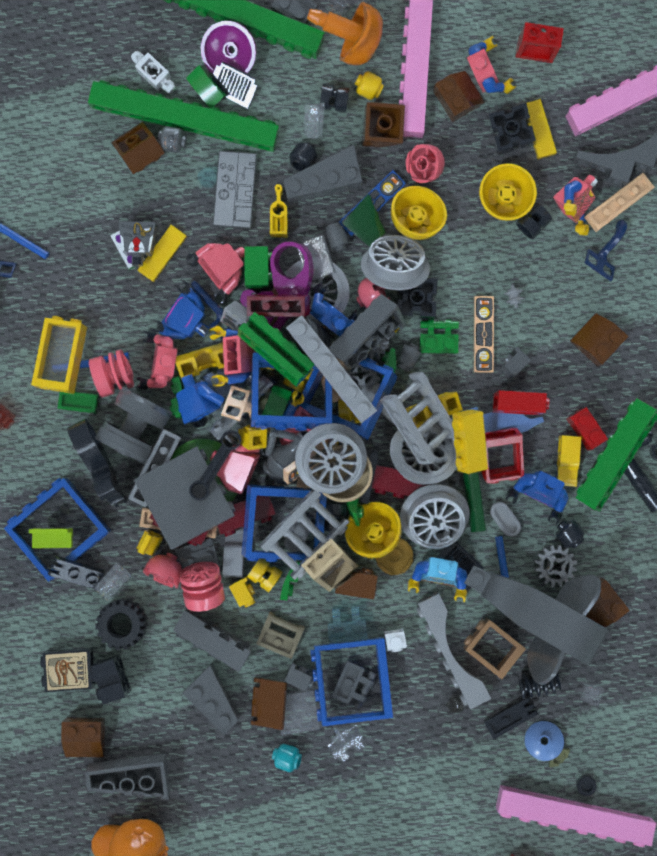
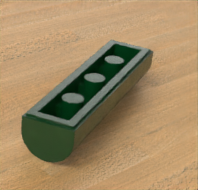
(474, 501)

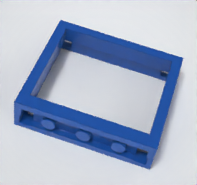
(284, 422)
(368, 425)
(252, 492)
(42, 498)
(386, 712)

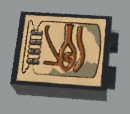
(67, 669)

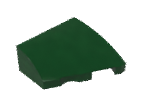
(365, 222)

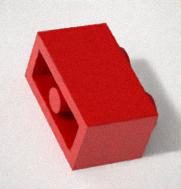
(587, 428)

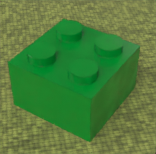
(258, 268)

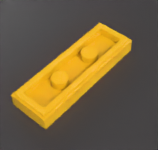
(544, 141)
(162, 253)

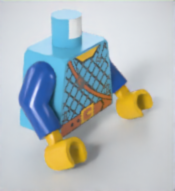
(440, 572)

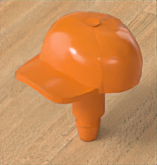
(360, 34)
(132, 838)

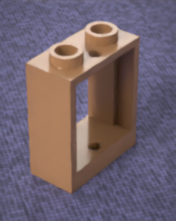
(507, 662)

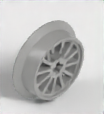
(395, 263)
(338, 278)
(333, 432)
(445, 448)
(426, 495)

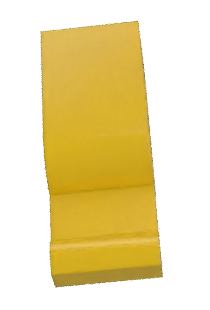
(282, 218)
(568, 459)
(149, 543)

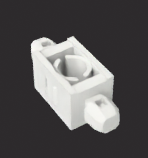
(144, 62)

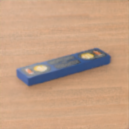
(380, 194)

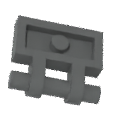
(348, 682)

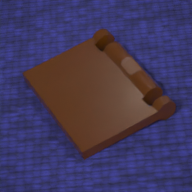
(269, 703)

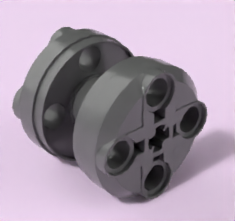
(127, 436)

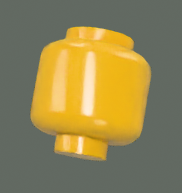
(369, 85)

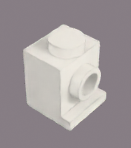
(395, 640)

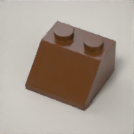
(457, 95)
(383, 124)
(138, 148)
(598, 339)
(359, 584)
(607, 607)
(83, 737)

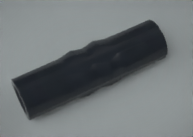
(642, 485)

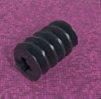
(529, 686)

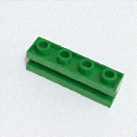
(275, 349)

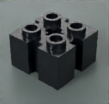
(518, 118)
(425, 307)
(111, 679)

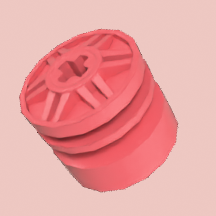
(108, 374)
(202, 586)

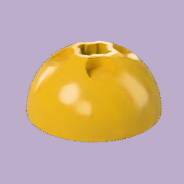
(515, 185)
(418, 212)
(366, 539)

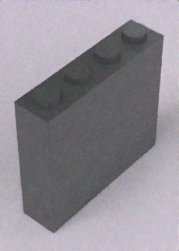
(171, 504)

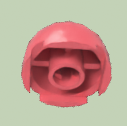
(425, 163)
(368, 292)
(164, 569)

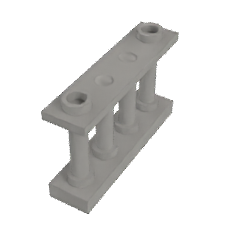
(404, 419)
(226, 423)
(298, 514)

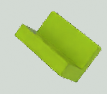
(52, 537)

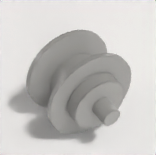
(514, 296)

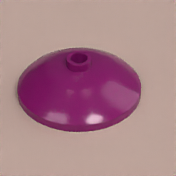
(217, 43)

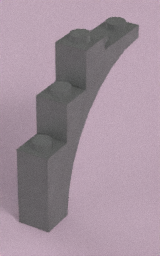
(620, 164)

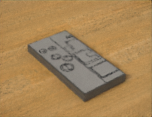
(235, 190)

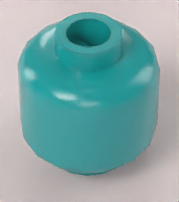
(287, 758)

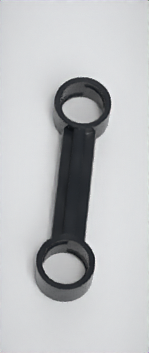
(215, 465)

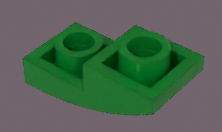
(204, 86)
(390, 359)
(176, 387)
(277, 401)
(356, 511)
(287, 588)

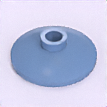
(533, 740)

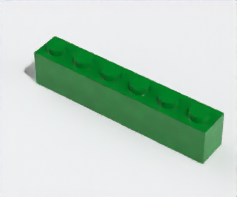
(617, 455)

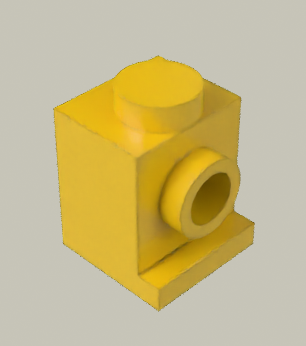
(253, 438)
(242, 592)

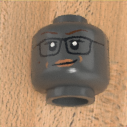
(172, 139)

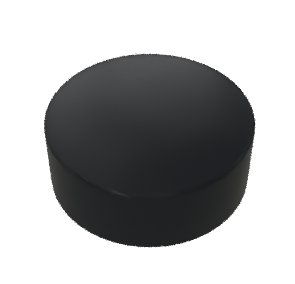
(586, 785)

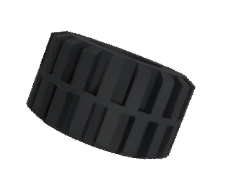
(107, 632)

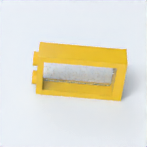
(59, 355)

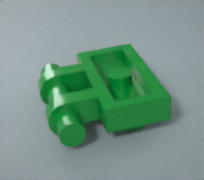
(439, 343)

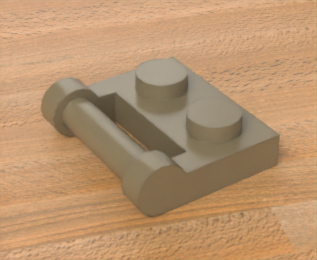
(277, 641)

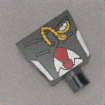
(138, 240)

